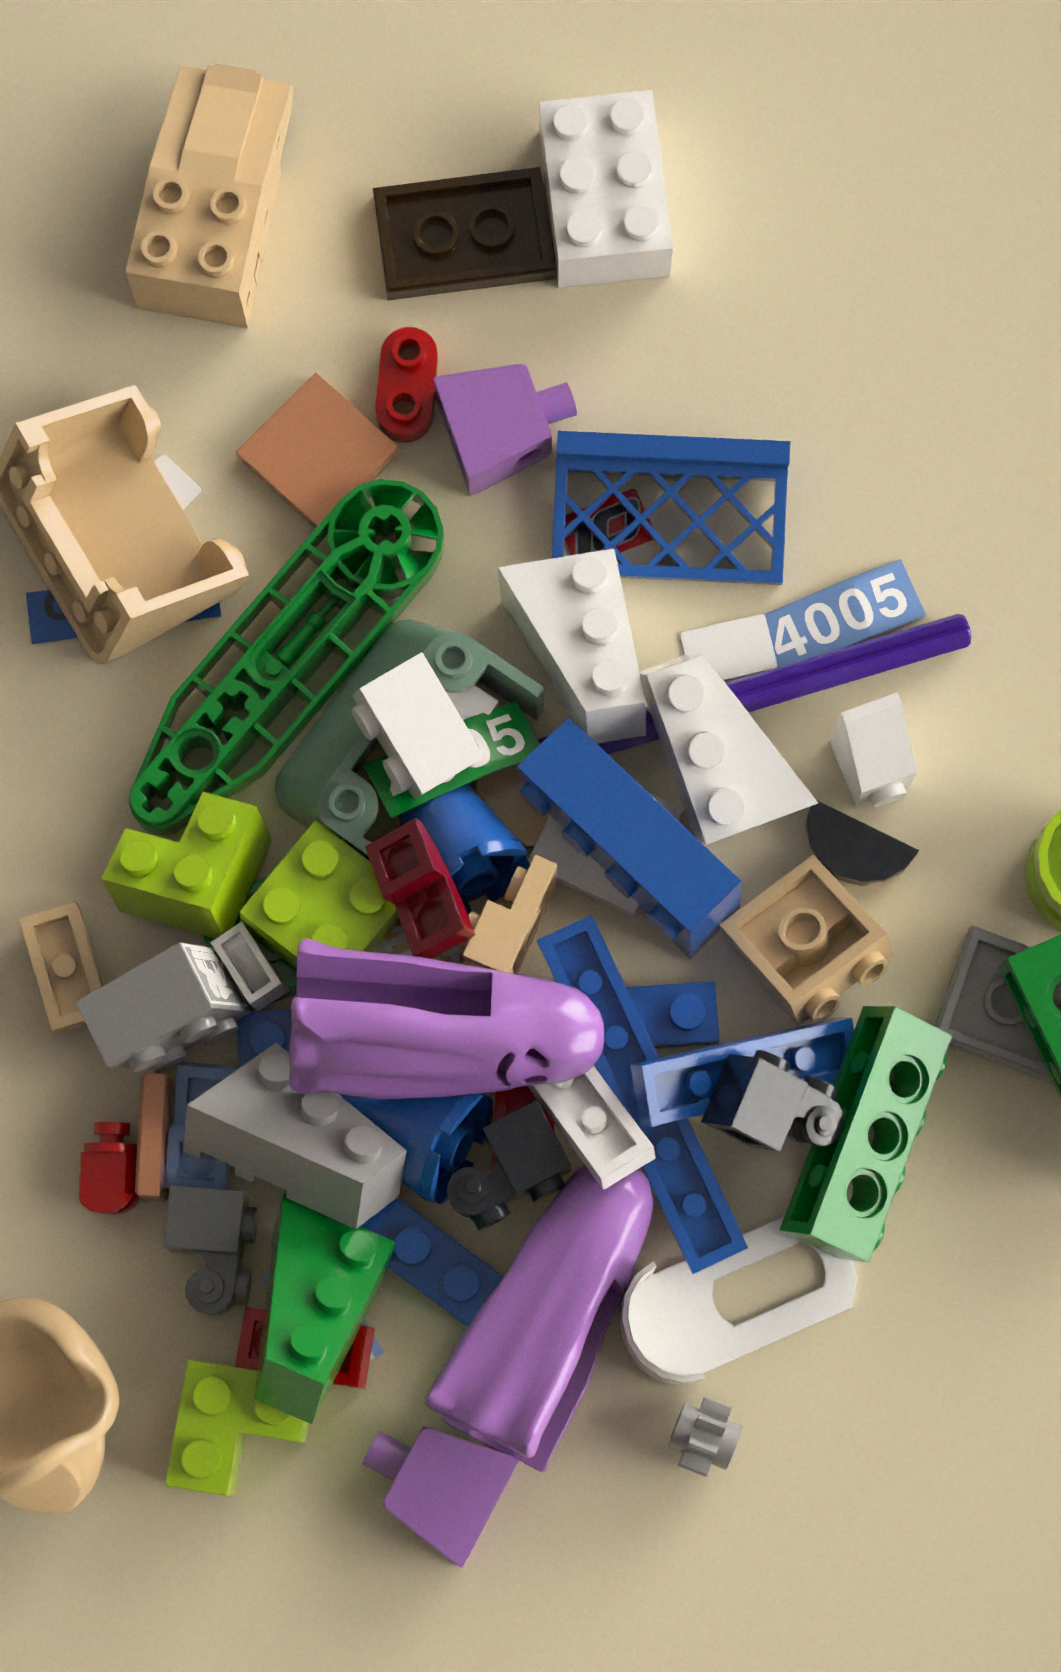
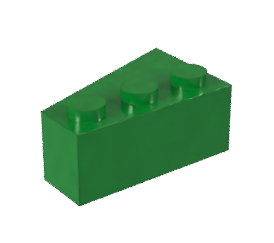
(315, 1304)

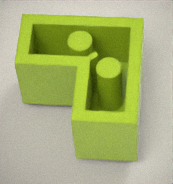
(192, 881)
(212, 1424)

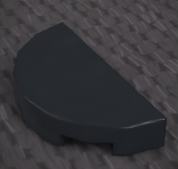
(854, 849)

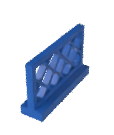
(682, 458)

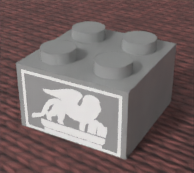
(164, 1009)

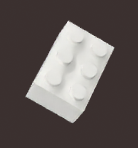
(605, 188)

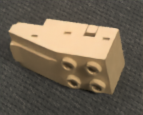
(210, 195)

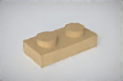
(61, 962)

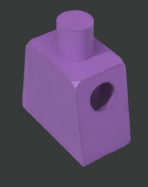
(499, 421)
(441, 1487)

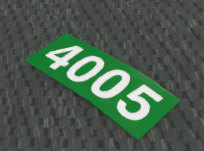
(502, 738)

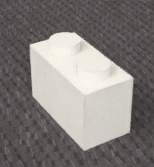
(415, 727)

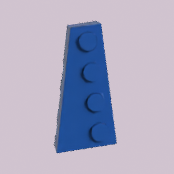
(630, 837)

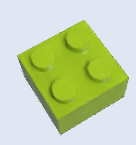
(322, 895)

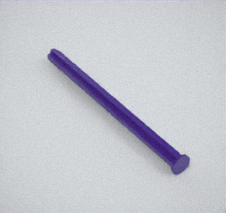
(833, 669)

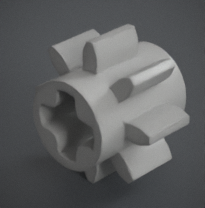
(705, 1436)

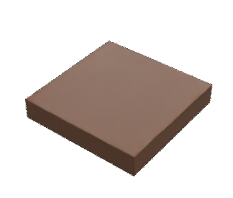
(316, 450)

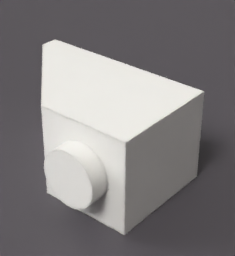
(875, 751)

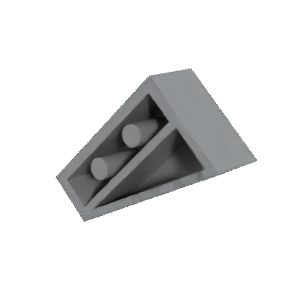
(300, 1142)

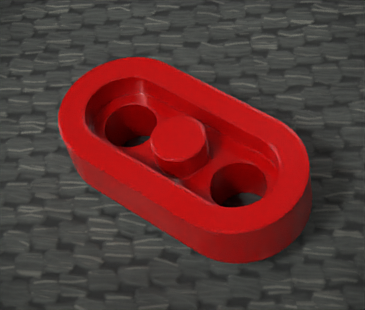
(406, 381)

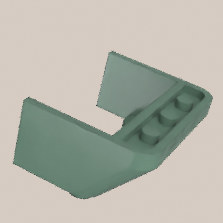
(321, 773)

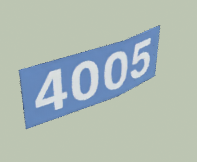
(844, 614)

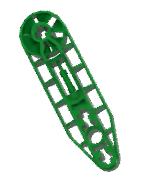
(263, 681)

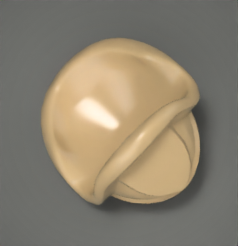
(52, 1407)

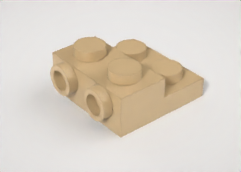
(508, 931)
(808, 941)

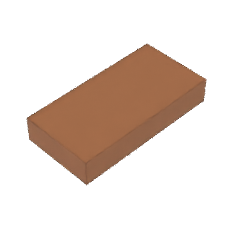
(153, 1136)

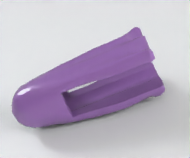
(431, 1027)
(542, 1327)

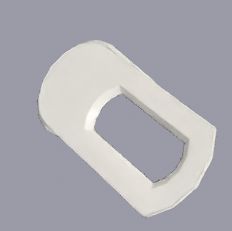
(680, 1335)

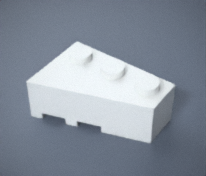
(583, 638)
(717, 752)

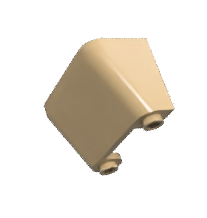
(109, 524)

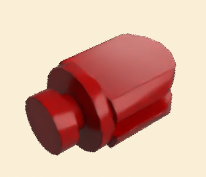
(108, 1170)

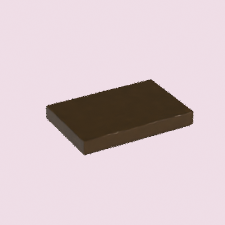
(464, 233)

